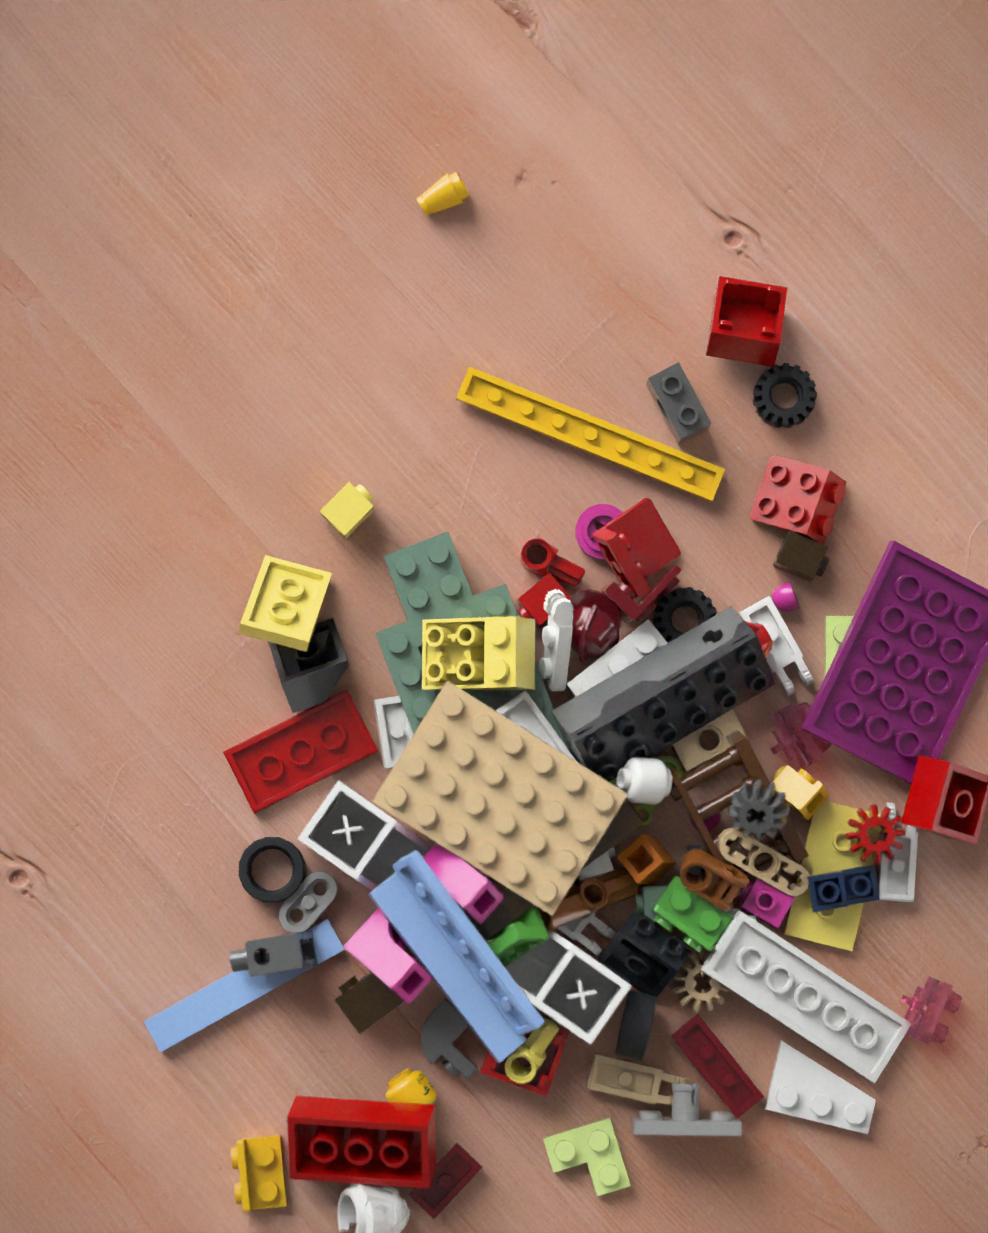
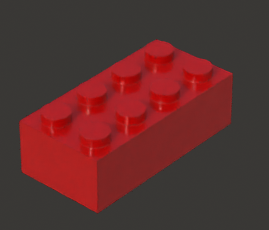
(362, 1141)

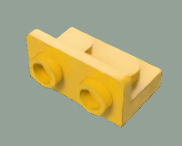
(260, 1173)

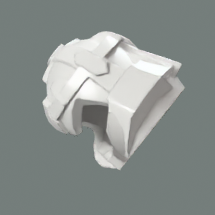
(373, 1207)

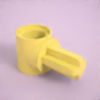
(533, 1051)

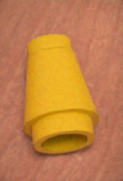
(444, 194)

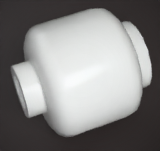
(645, 780)

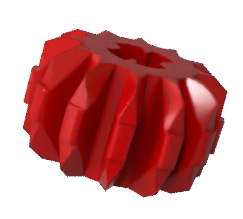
(871, 823)

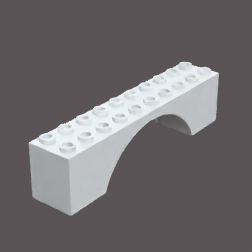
(551, 976)

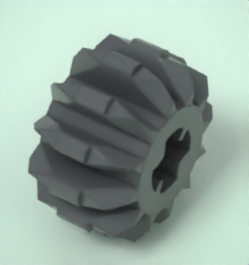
(750, 807)

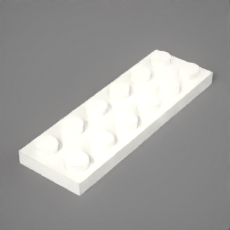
(806, 996)

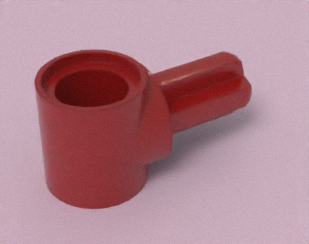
(555, 564)

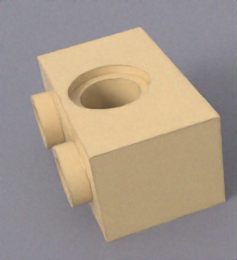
(690, 752)

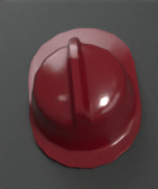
(594, 624)

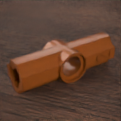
(601, 890)

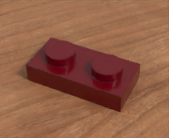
(450, 1177)

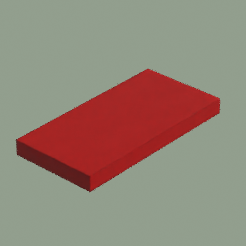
(300, 751)

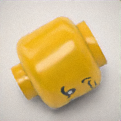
(410, 1088)

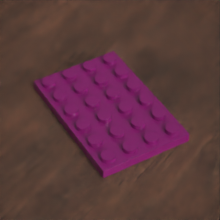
(903, 664)

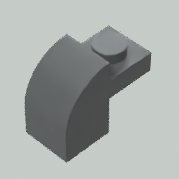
(438, 1035)

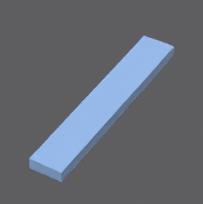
(468, 943)
(445, 967)
(230, 994)

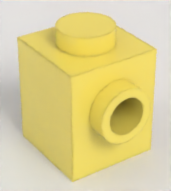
(348, 509)

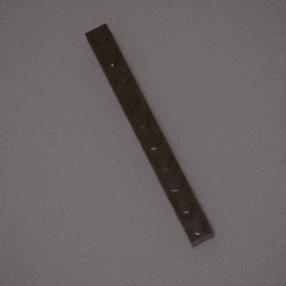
(370, 999)

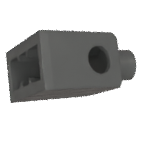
(285, 952)

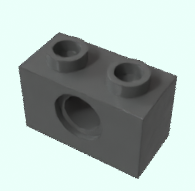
(678, 403)

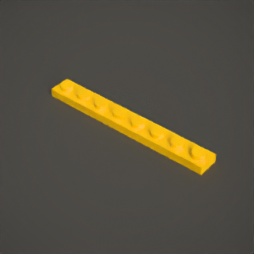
(590, 434)

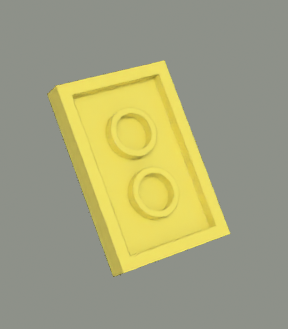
(285, 603)

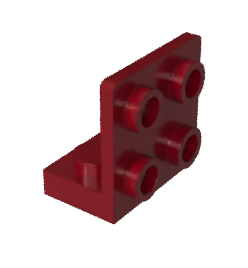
(639, 610)

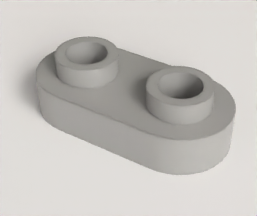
(308, 902)

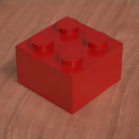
(947, 800)

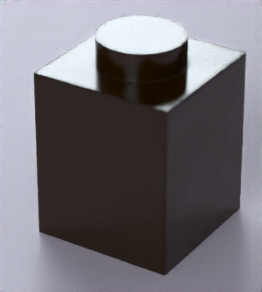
(801, 557)

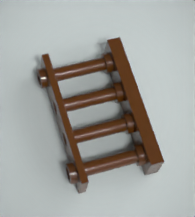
(738, 754)

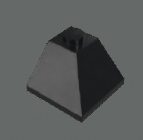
(312, 674)

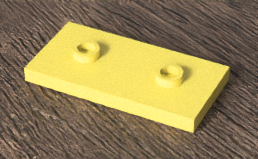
(829, 853)

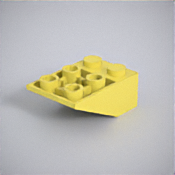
(479, 653)

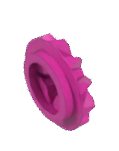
(585, 527)

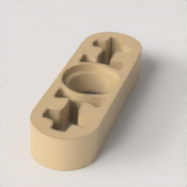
(737, 857)

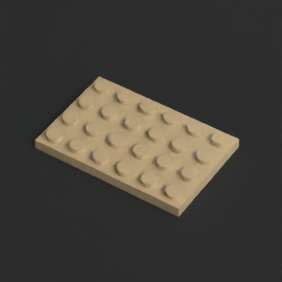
(500, 798)

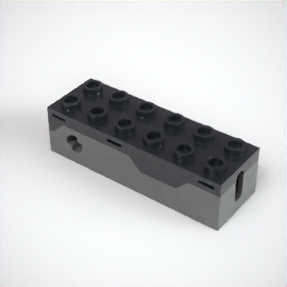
(667, 694)

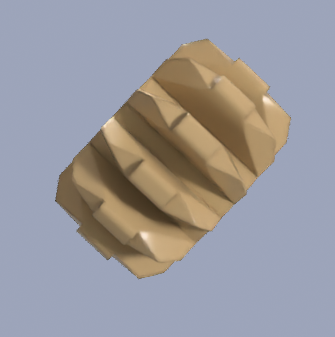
(689, 984)

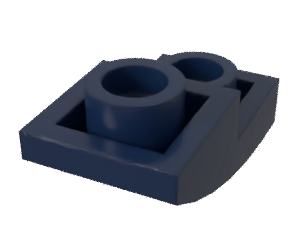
(843, 888)

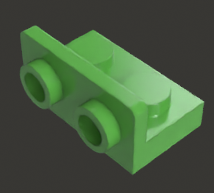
(691, 915)
(518, 937)

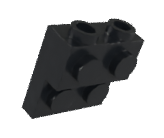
(644, 955)

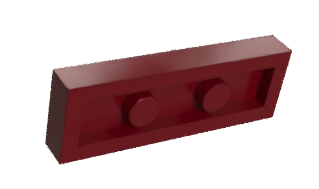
(717, 1065)

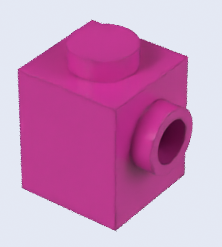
(765, 902)

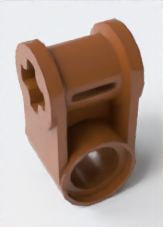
(717, 883)

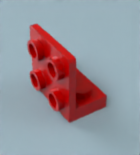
(637, 545)

